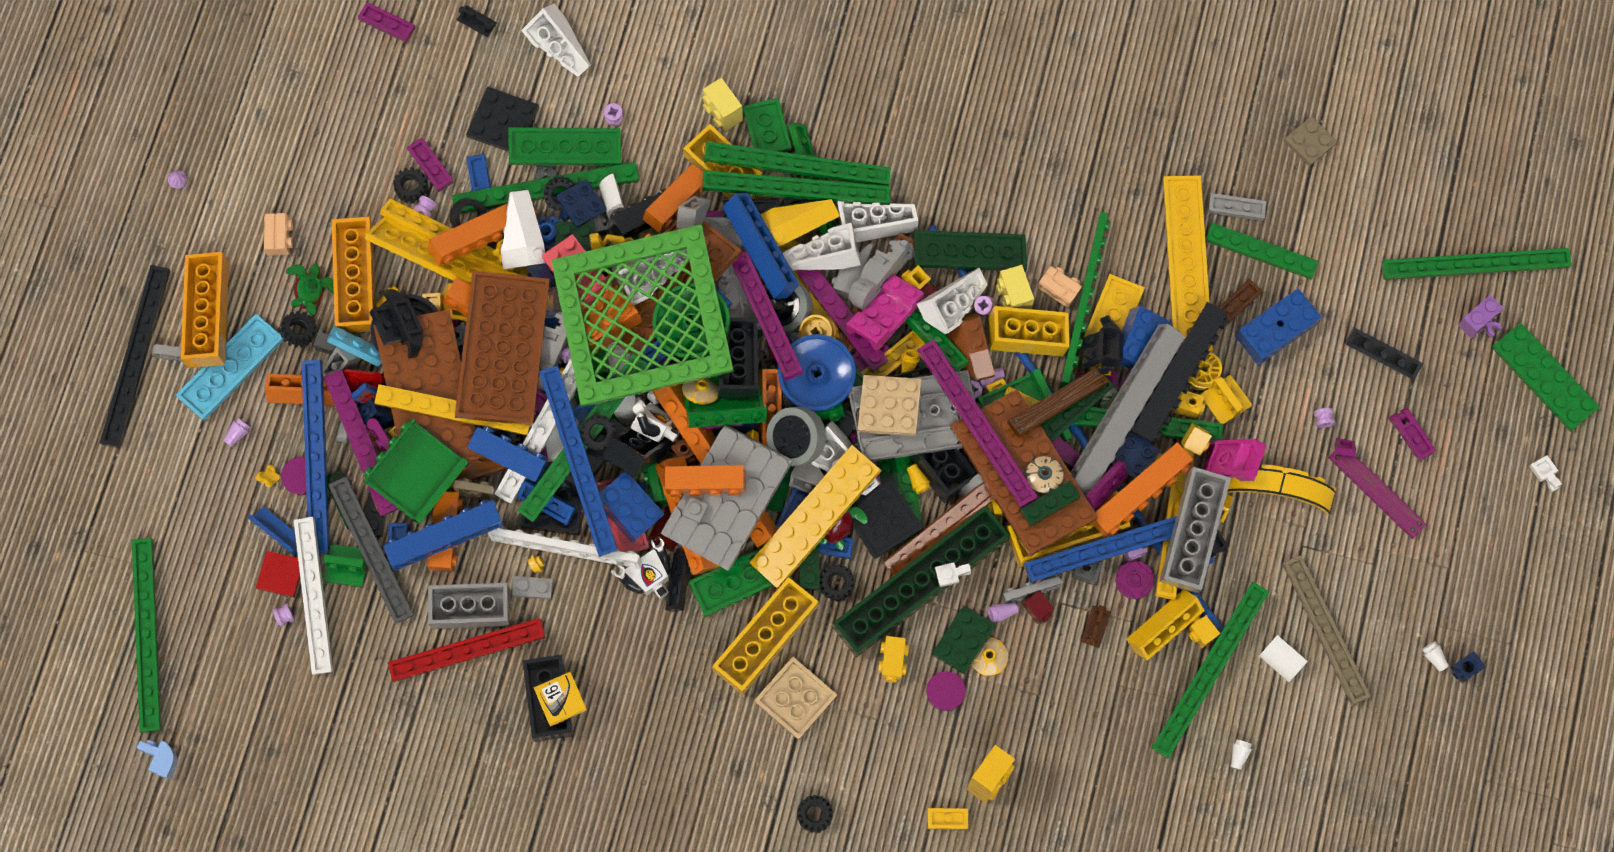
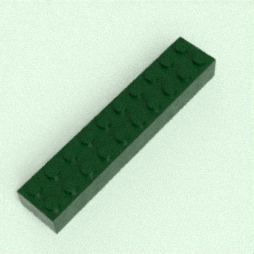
(918, 582)

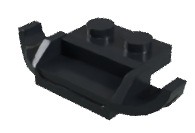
(398, 322)
(1104, 347)

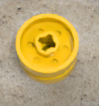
(818, 323)
(1209, 372)

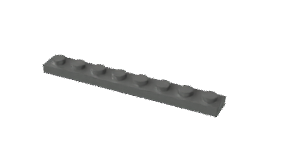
(370, 550)

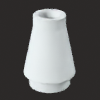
(1435, 655)
(1240, 753)

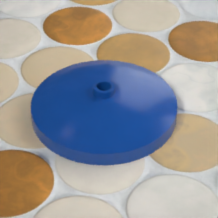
(832, 361)

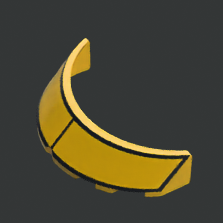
(1289, 484)

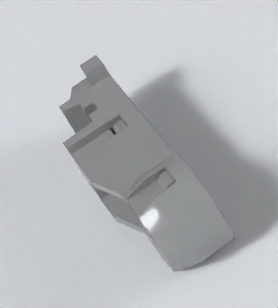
(878, 271)
(552, 347)

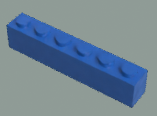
(761, 245)
(443, 535)

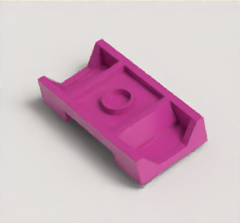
(886, 312)
(1235, 458)

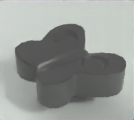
(545, 171)

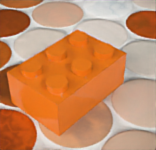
(628, 319)

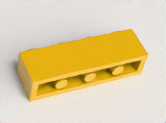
(1165, 624)

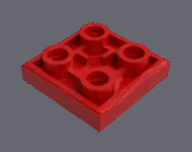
(279, 574)

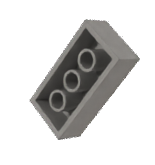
(468, 605)

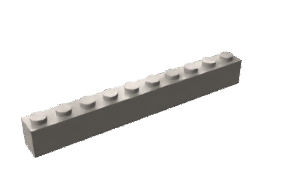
(1126, 407)

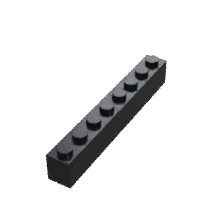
(1179, 374)

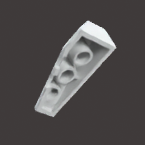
(554, 35)
(522, 235)
(828, 252)
(653, 275)
(951, 303)
(834, 448)

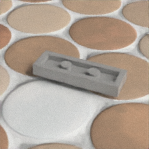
(1237, 206)
(1029, 589)

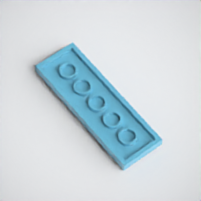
(243, 355)

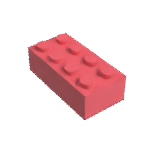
(569, 247)

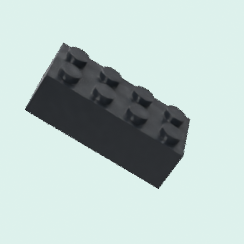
(744, 356)
(635, 451)
(946, 471)
(536, 673)

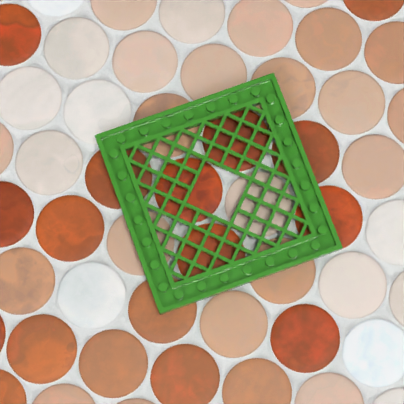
(646, 380)

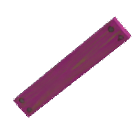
(1379, 493)

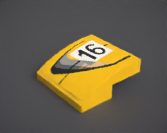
(560, 699)

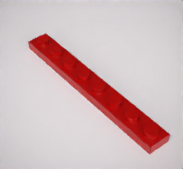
(466, 650)

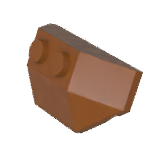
(972, 343)

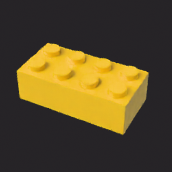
(695, 151)
(1028, 331)
(991, 774)

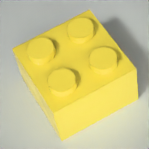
(722, 105)
(1015, 288)

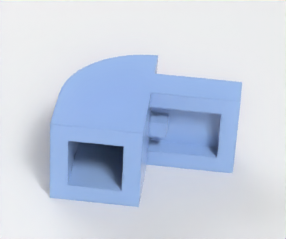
(164, 758)

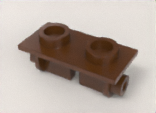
(1096, 626)

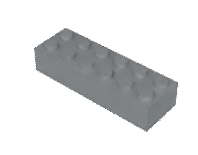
(1195, 530)

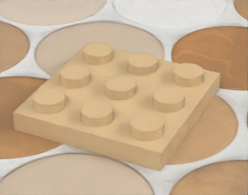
(889, 405)
(795, 698)

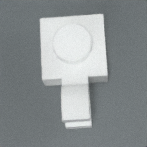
(1545, 470)
(949, 574)

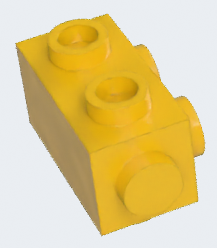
(892, 664)

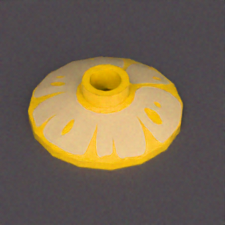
(701, 391)
(993, 665)

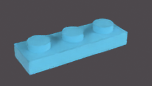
(354, 345)

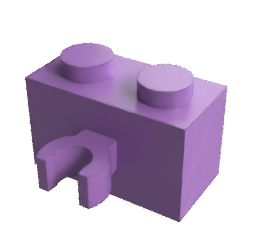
(1481, 318)

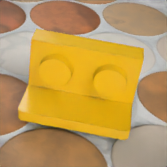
(1225, 399)

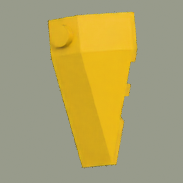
(796, 220)

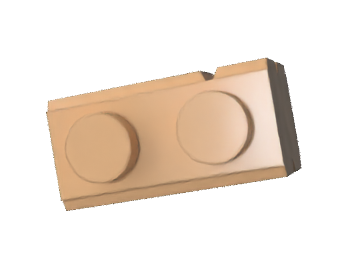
(277, 234)
(1060, 286)

